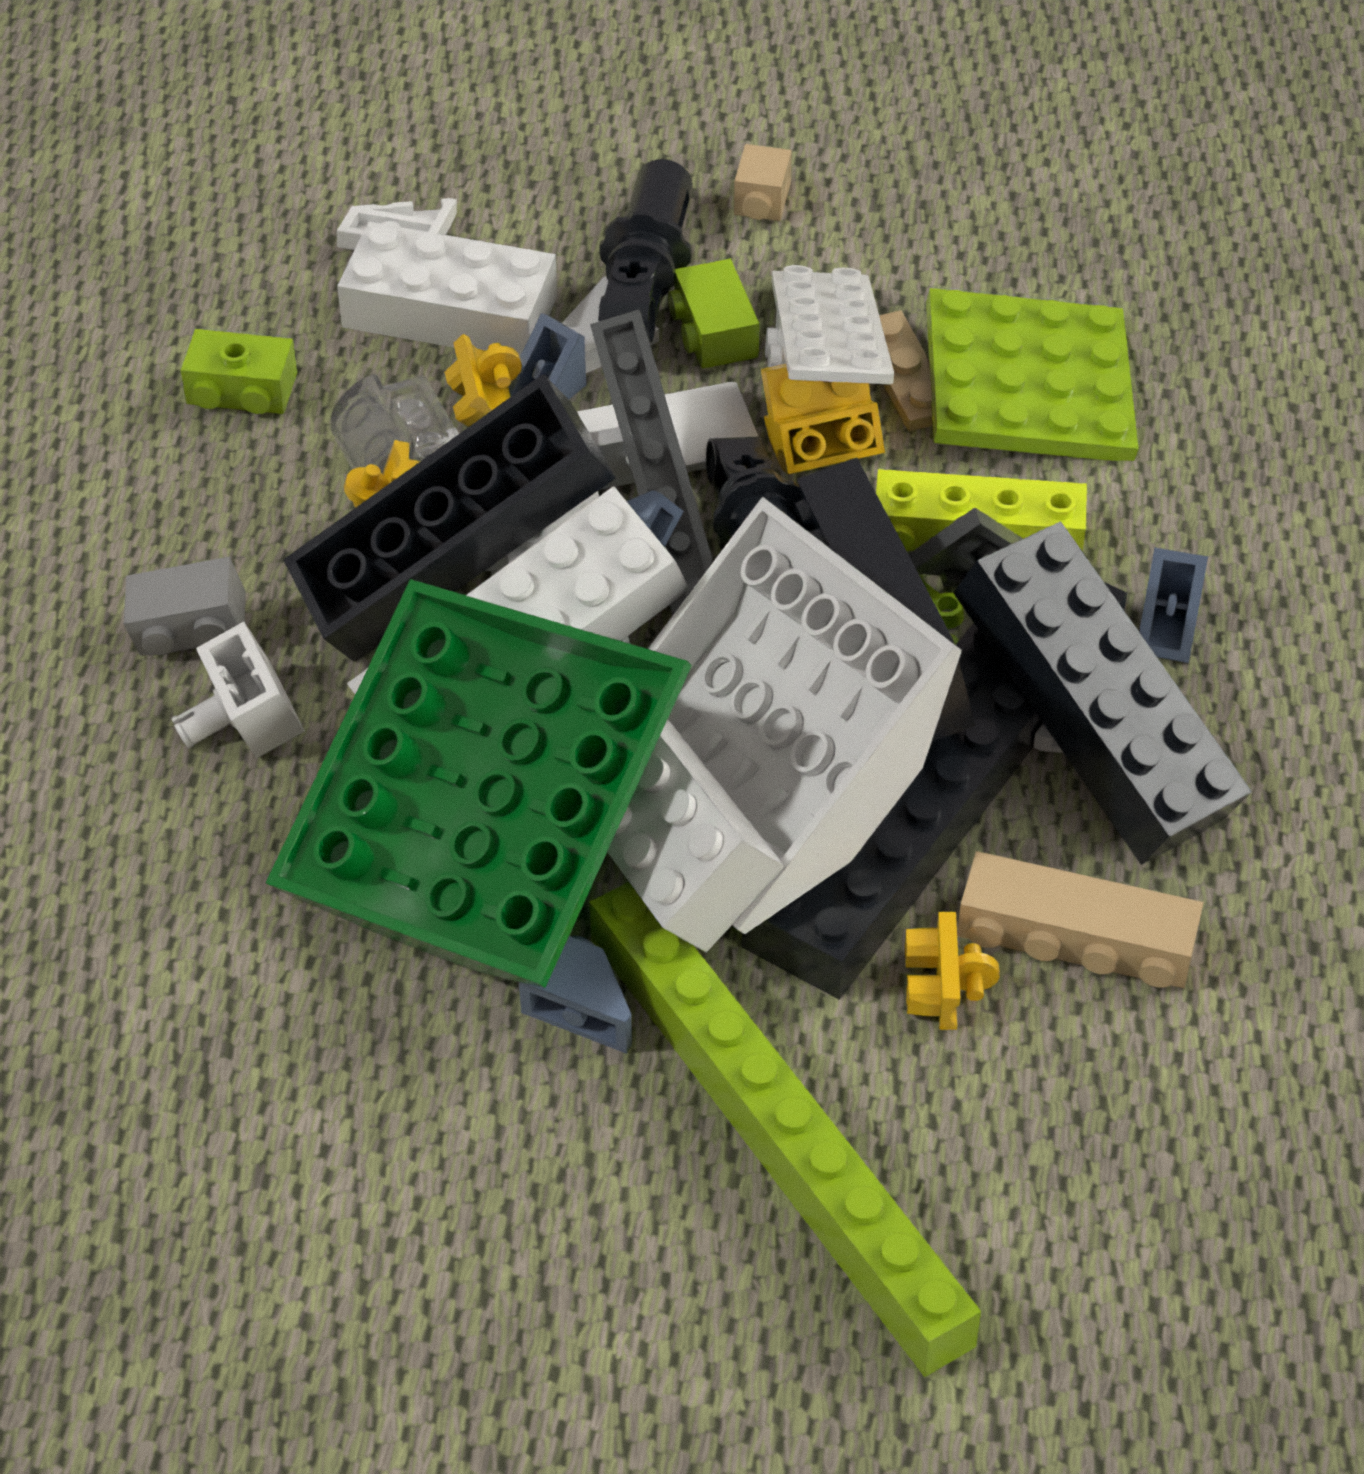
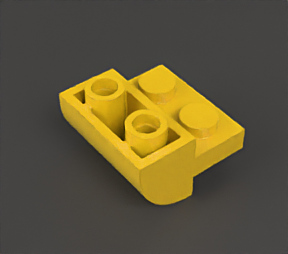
(819, 421)

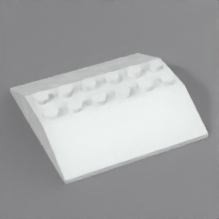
(804, 696)

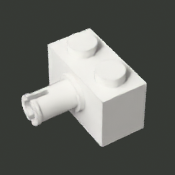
(244, 695)

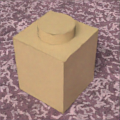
(762, 182)

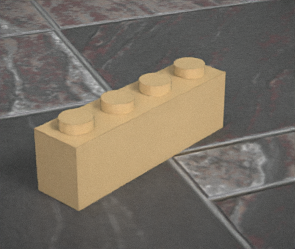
(1079, 920)

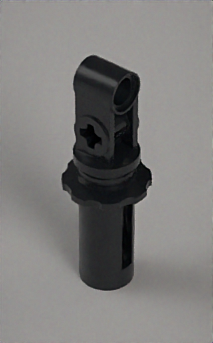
(647, 243)
(741, 478)

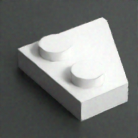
(395, 214)

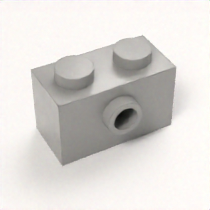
(183, 605)

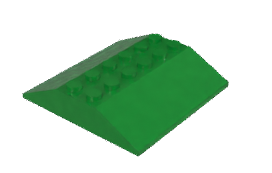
(478, 782)

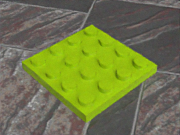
(1030, 375)

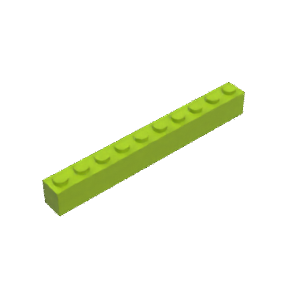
(789, 1133)

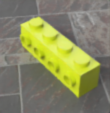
(939, 499)

